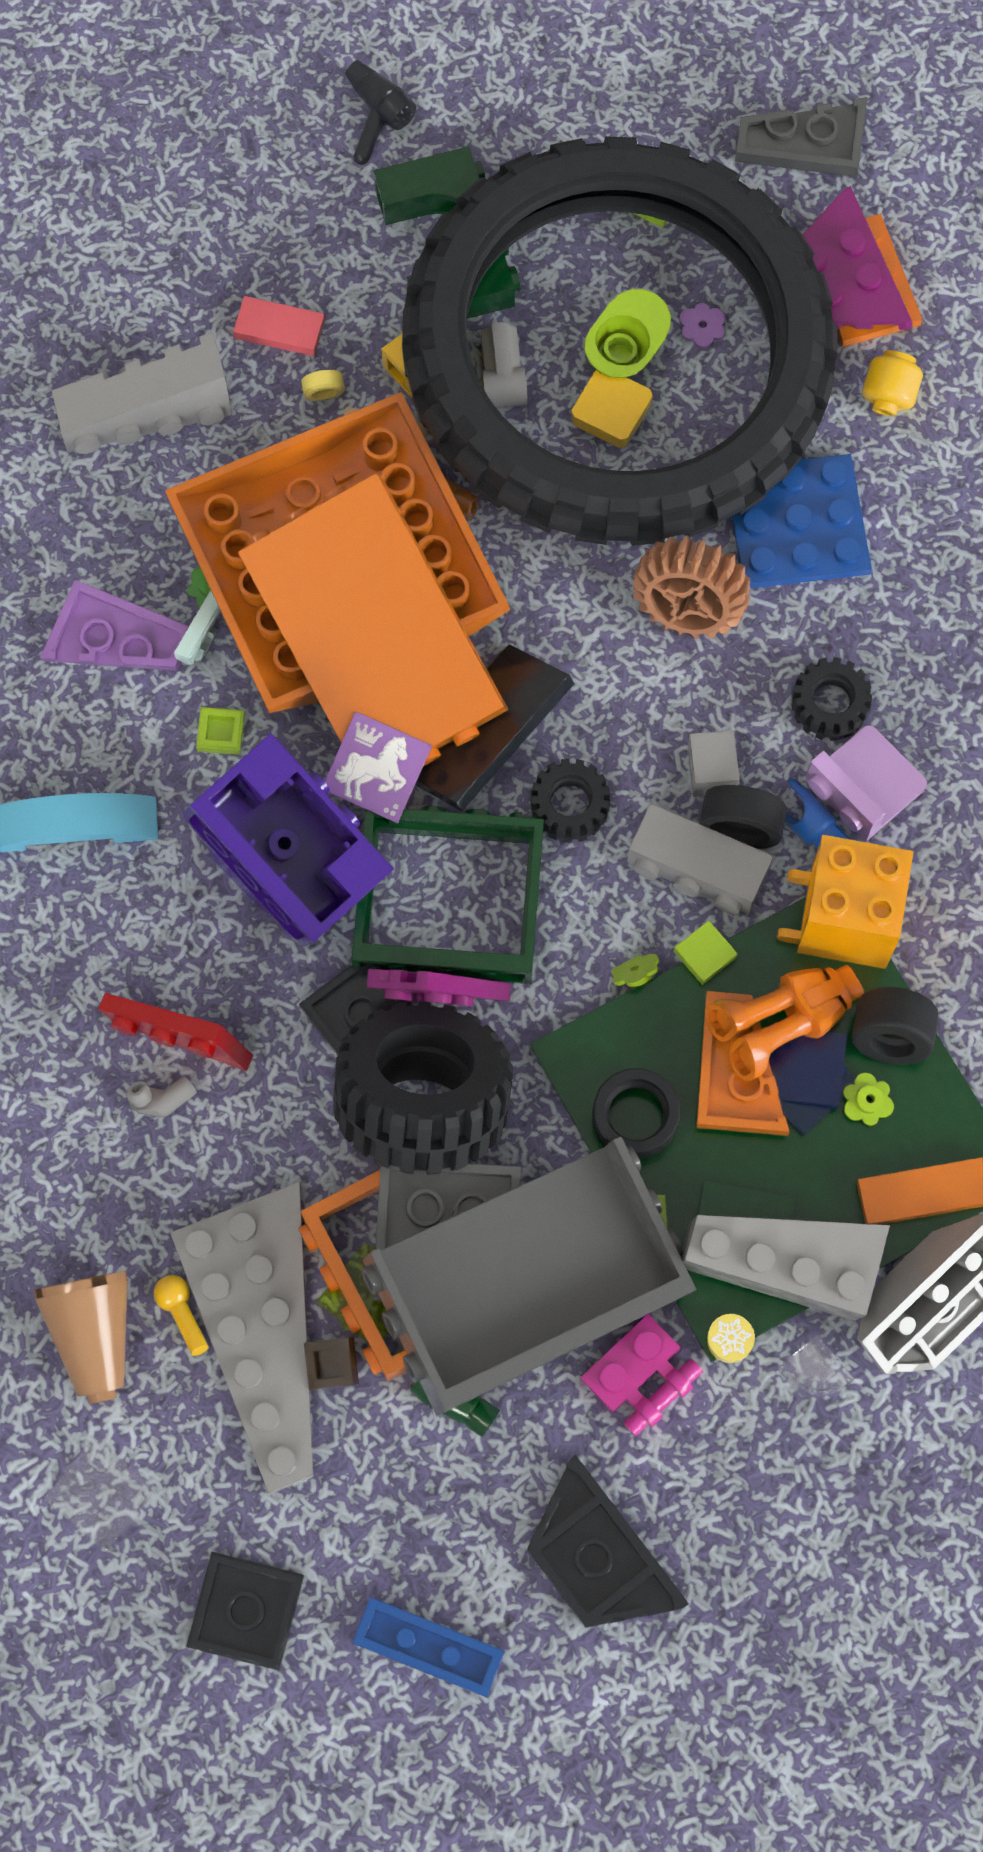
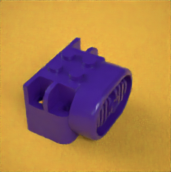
(324, 856)

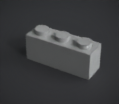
(698, 860)

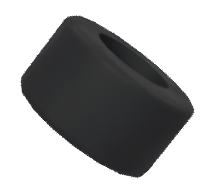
(895, 1026)

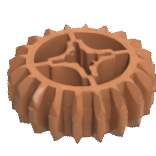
(691, 587)

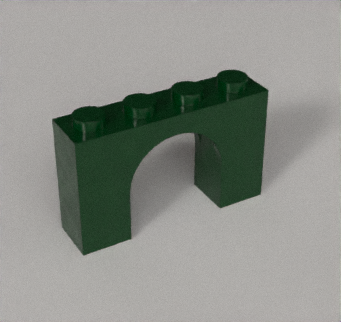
(432, 187)

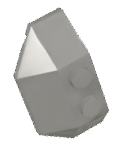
(927, 1301)

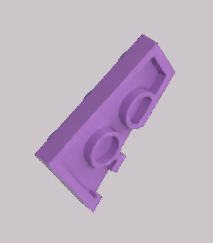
(112, 632)

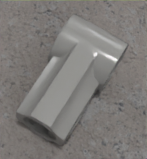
(503, 376)

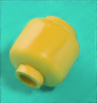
(892, 382)

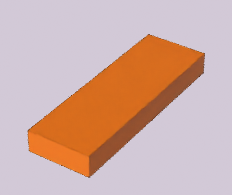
(922, 1192)

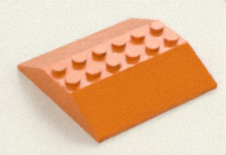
(263, 488)

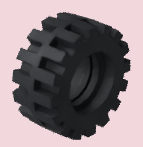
(825, 723)
(570, 775)

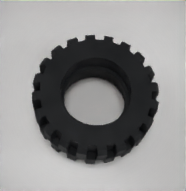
(420, 1128)

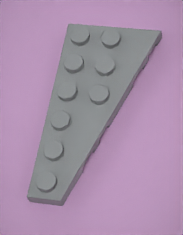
(253, 1304)

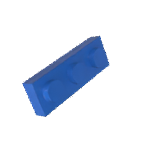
(428, 1647)

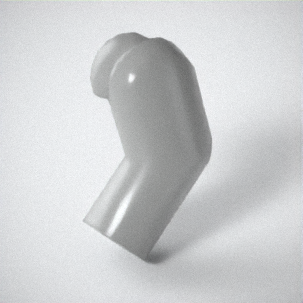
(157, 1101)

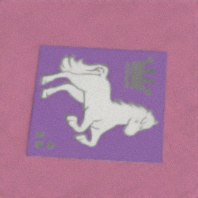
(377, 767)

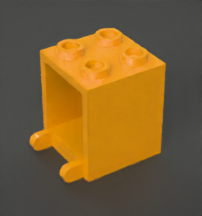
(852, 902)

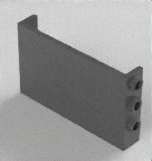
(528, 1276)

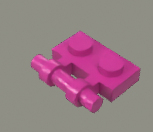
(633, 1362)

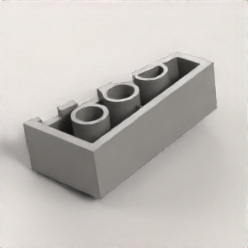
(144, 398)
(794, 1260)

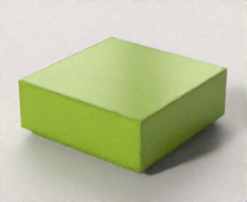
(220, 730)
(705, 952)

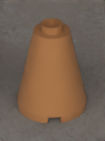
(89, 1331)

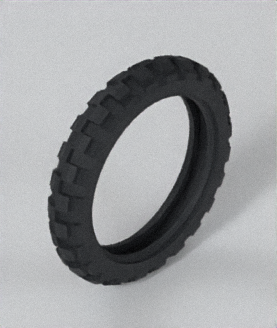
(652, 182)

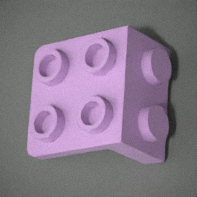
(865, 781)

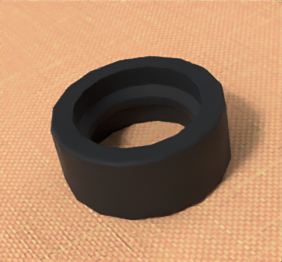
(744, 814)
(648, 1081)

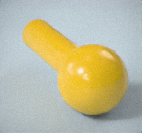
(172, 1295)

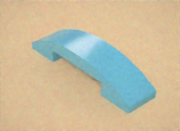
(77, 819)

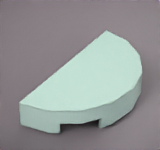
(200, 633)

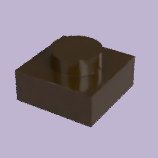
(331, 1363)

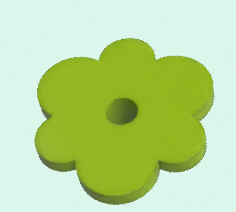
(636, 970)
(857, 1105)

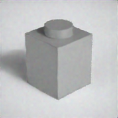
(712, 760)

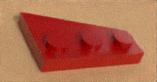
(175, 1029)

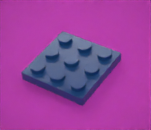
(805, 527)

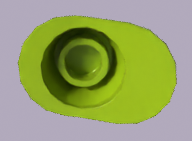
(628, 333)

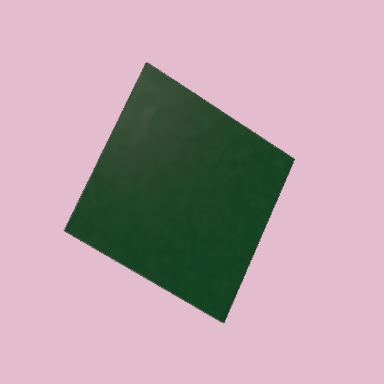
(662, 1031)

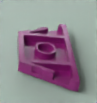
(854, 268)
(436, 987)

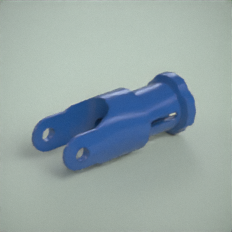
(816, 818)

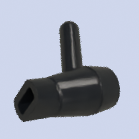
(386, 102)

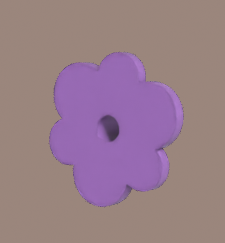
(713, 320)

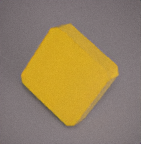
(611, 408)

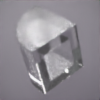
(815, 1370)

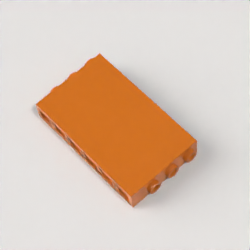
(372, 619)

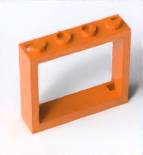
(337, 1277)

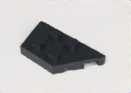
(597, 1556)

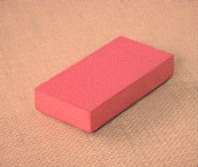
(279, 326)

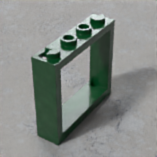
(472, 825)

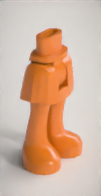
(811, 1000)

